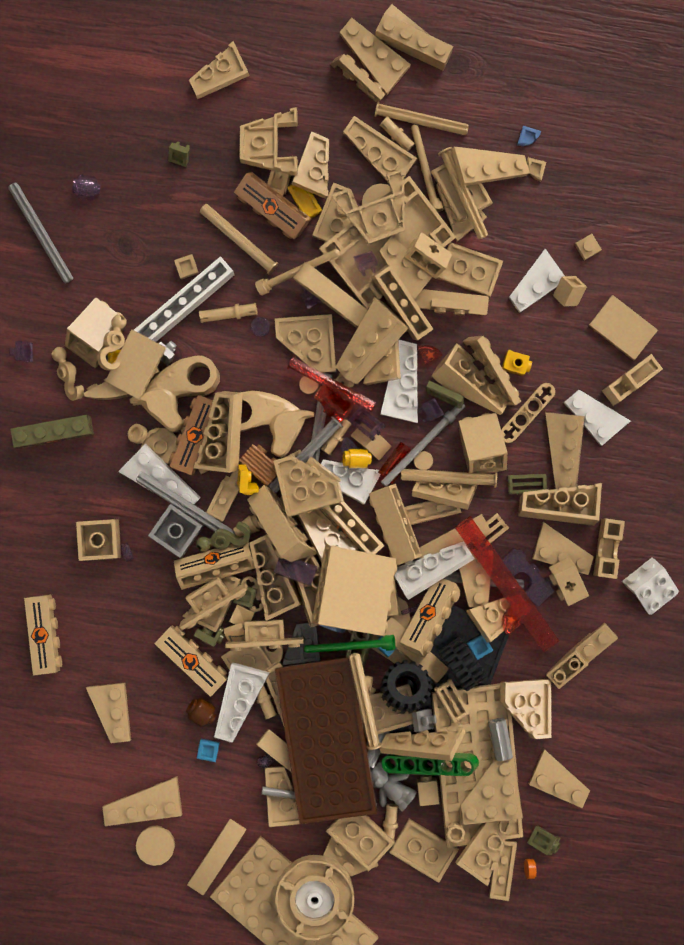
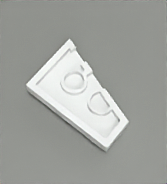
(538, 282)
(599, 419)

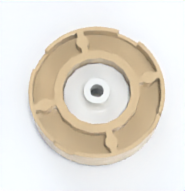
(310, 916)

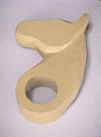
(172, 383)
(281, 416)

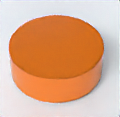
(530, 868)

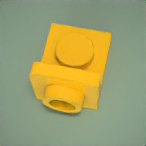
(243, 481)

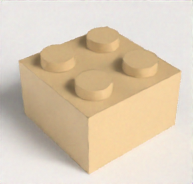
(98, 539)

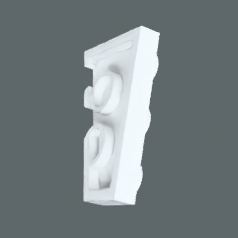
(354, 481)

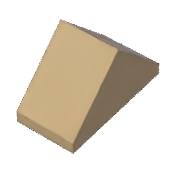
(377, 447)

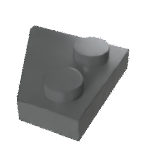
(297, 654)

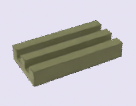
(445, 394)
(511, 485)

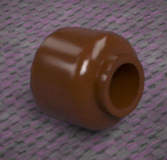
(201, 712)

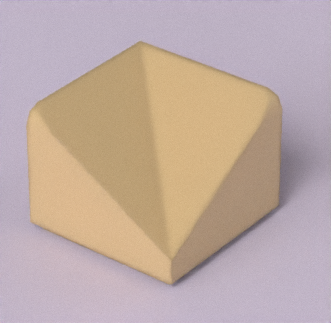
(241, 615)

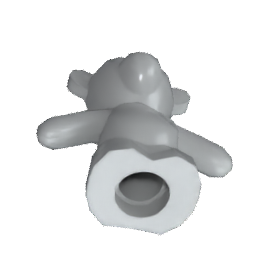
(391, 788)

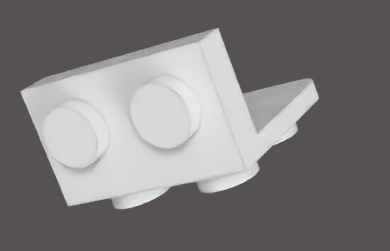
(651, 585)

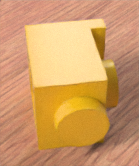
(510, 366)

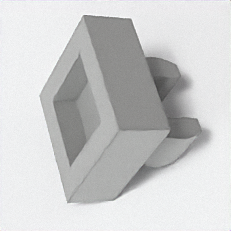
(168, 355)
(423, 720)

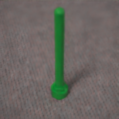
(387, 642)

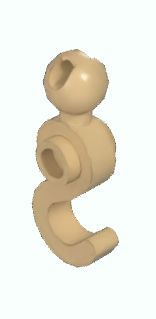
(113, 341)
(67, 373)

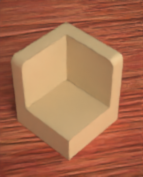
(569, 291)

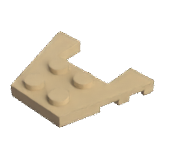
(260, 143)
(380, 217)

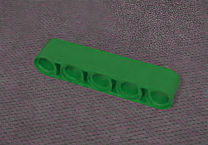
(439, 766)

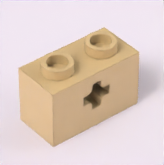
(428, 255)
(568, 581)

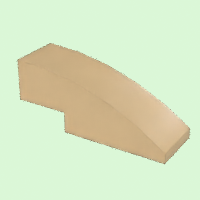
(632, 380)

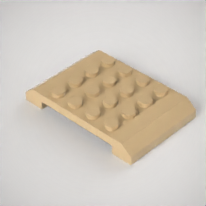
(419, 218)

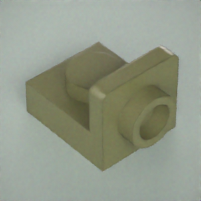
(206, 635)
(544, 841)

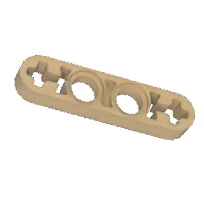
(527, 413)

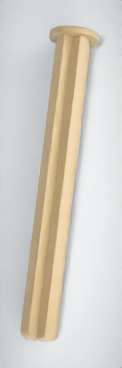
(421, 119)
(464, 194)
(238, 238)
(449, 477)
(364, 702)

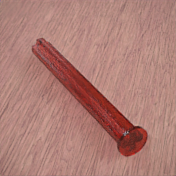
(319, 377)

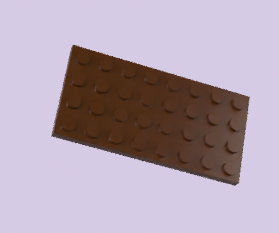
(325, 741)

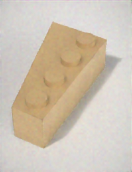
(371, 341)
(222, 434)
(277, 592)

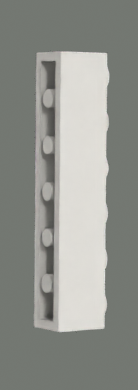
(186, 300)

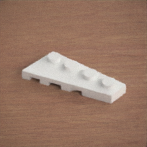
(150, 463)
(423, 573)
(239, 696)

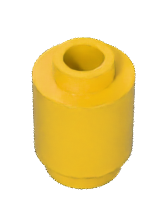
(356, 458)

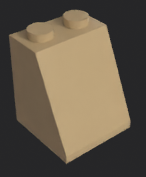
(88, 330)
(483, 444)

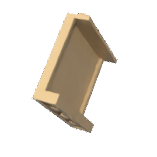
(354, 590)

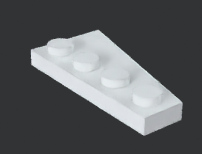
(401, 394)

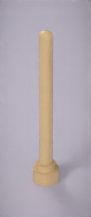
(435, 202)
(264, 285)

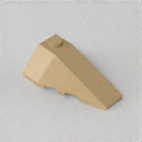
(462, 377)

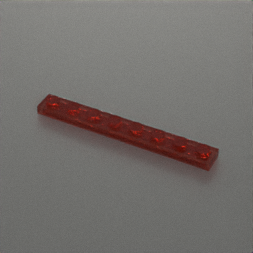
(506, 584)

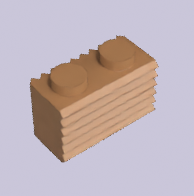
(259, 464)

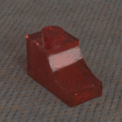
(334, 401)

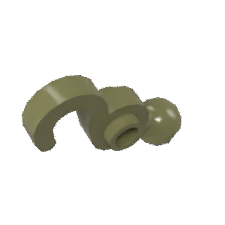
(221, 538)

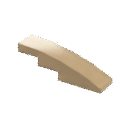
(216, 857)

